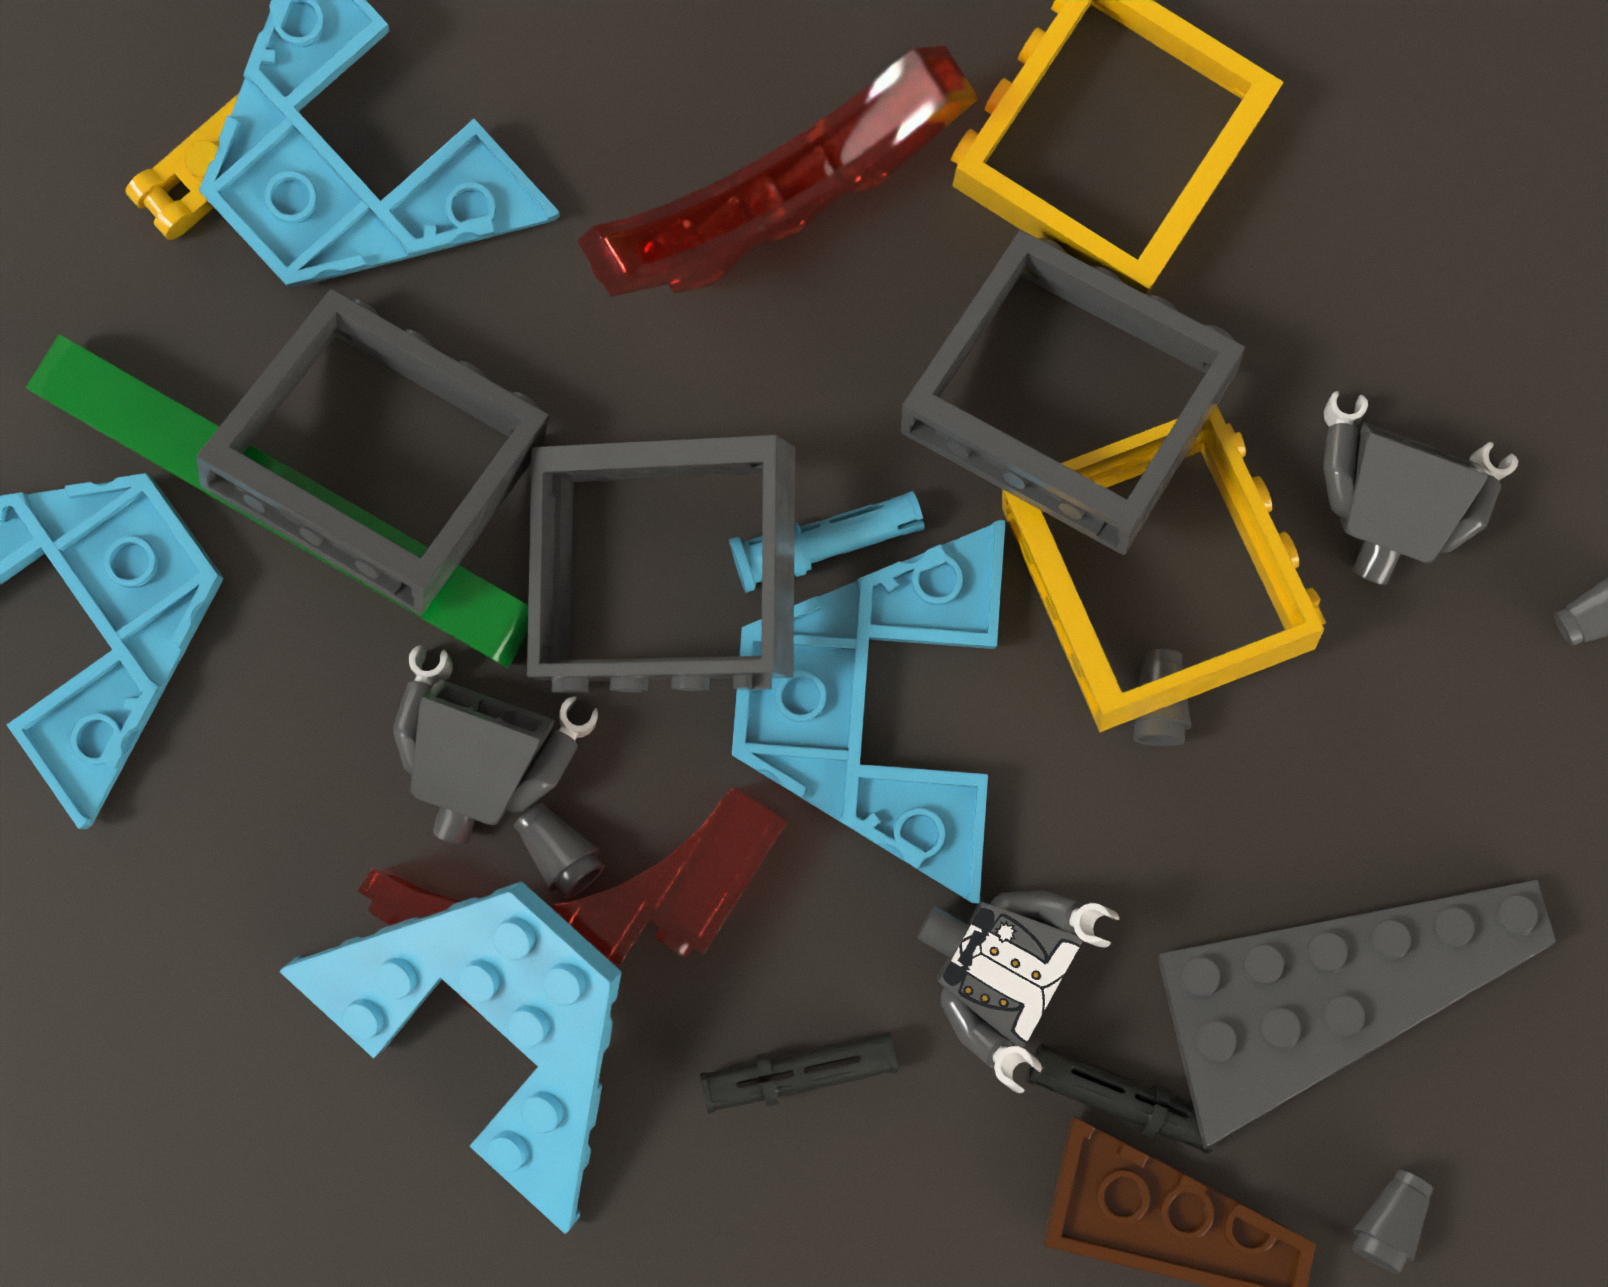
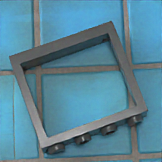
(1027, 471)
(325, 529)
(550, 559)

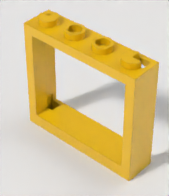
(1042, 220)
(1269, 550)

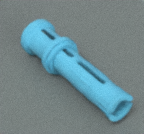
(833, 536)

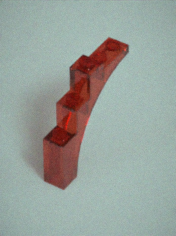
(776, 196)
(682, 894)

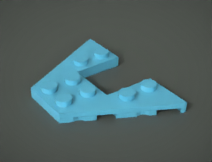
(306, 204)
(146, 594)
(812, 724)
(530, 982)

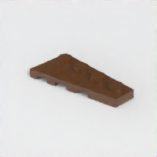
(1156, 1219)

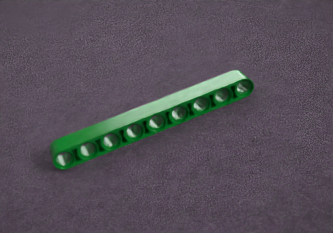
(174, 436)

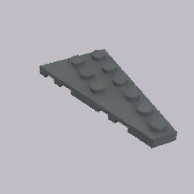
(1307, 1000)

